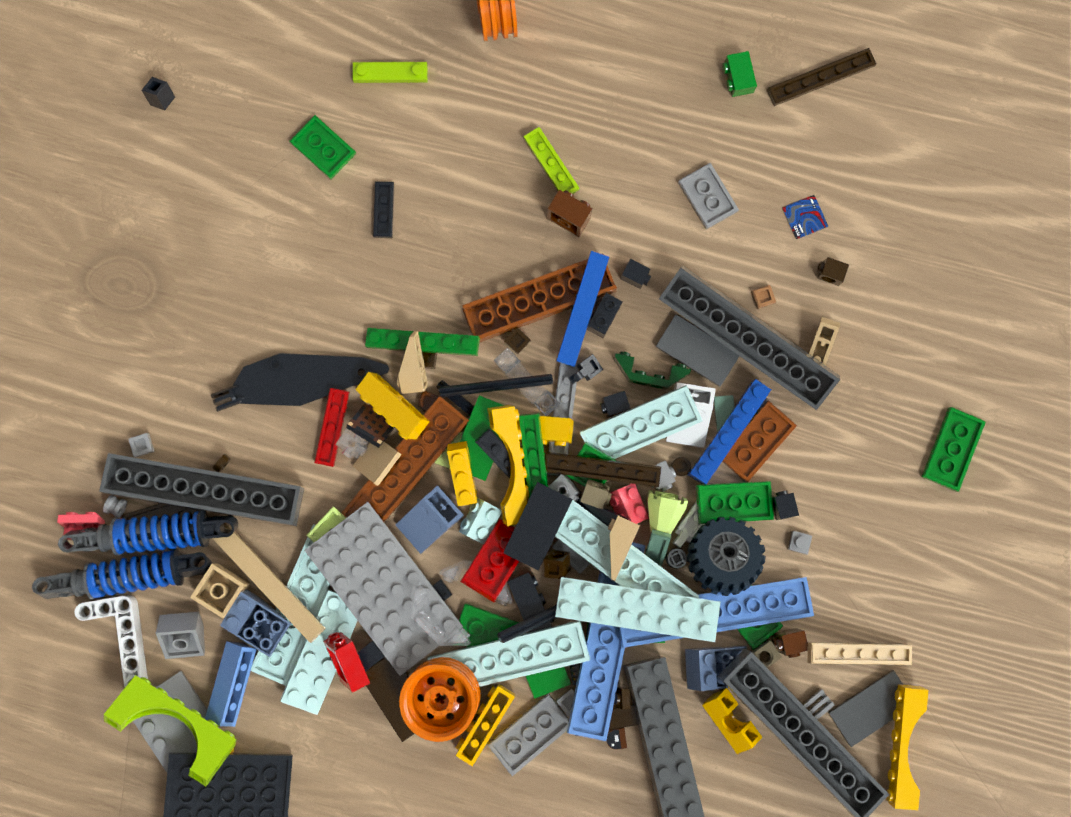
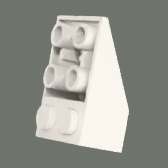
(697, 433)

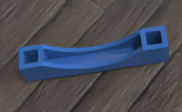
(729, 432)

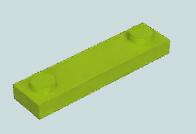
(390, 72)
(550, 161)

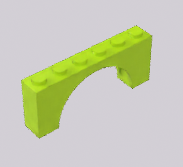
(143, 699)

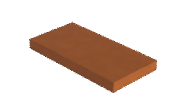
(758, 441)

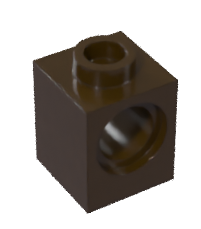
(832, 271)
(556, 564)

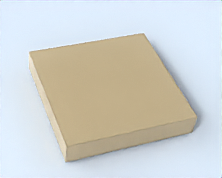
(377, 462)

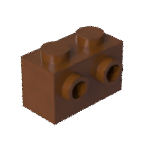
(790, 642)

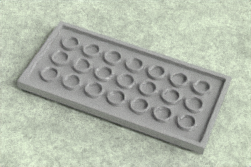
(376, 585)

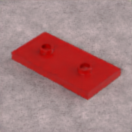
(491, 566)

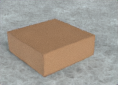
(763, 296)

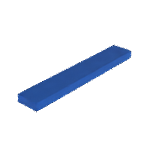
(582, 308)

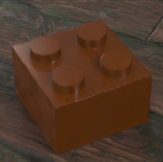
(569, 212)

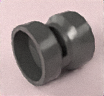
(676, 558)

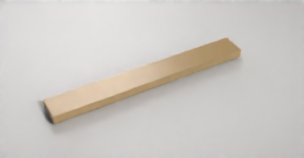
(271, 585)

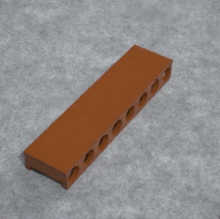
(529, 301)

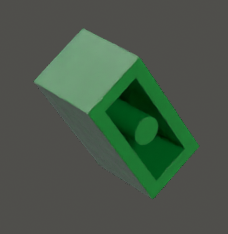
(740, 74)

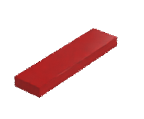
(332, 427)

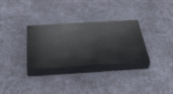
(538, 526)

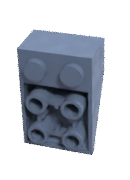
(429, 519)
(256, 622)
(706, 664)

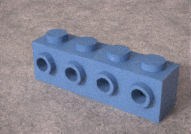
(230, 684)

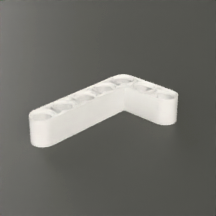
(124, 634)

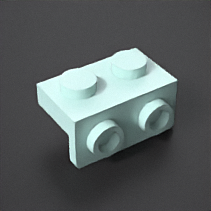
(480, 521)

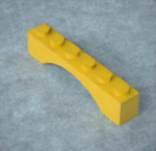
(504, 422)
(910, 706)

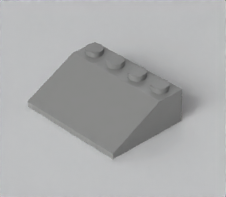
(166, 732)

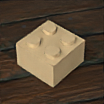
(219, 589)

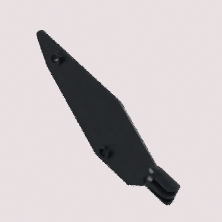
(294, 379)

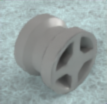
(115, 506)

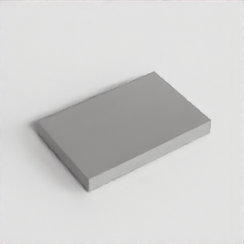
(708, 196)

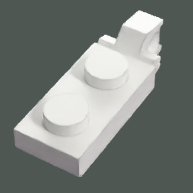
(687, 527)

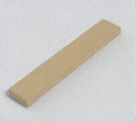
(859, 653)

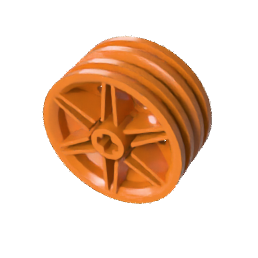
(497, 17)
(415, 711)

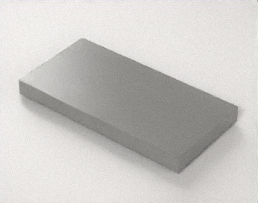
(529, 734)

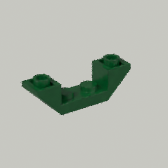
(625, 364)

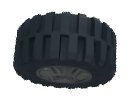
(726, 556)

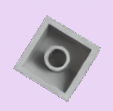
(181, 635)

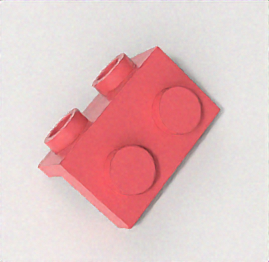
(628, 503)
(77, 521)

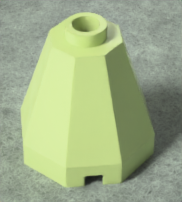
(664, 510)

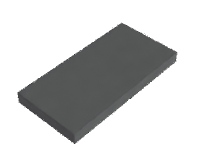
(697, 350)
(867, 709)

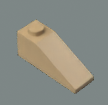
(824, 339)
(412, 373)
(621, 539)

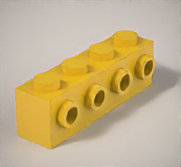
(392, 406)
(485, 725)

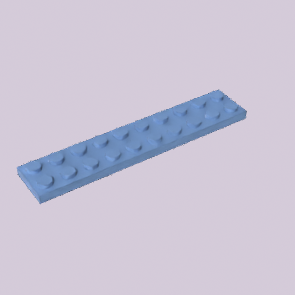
(749, 608)
(598, 678)

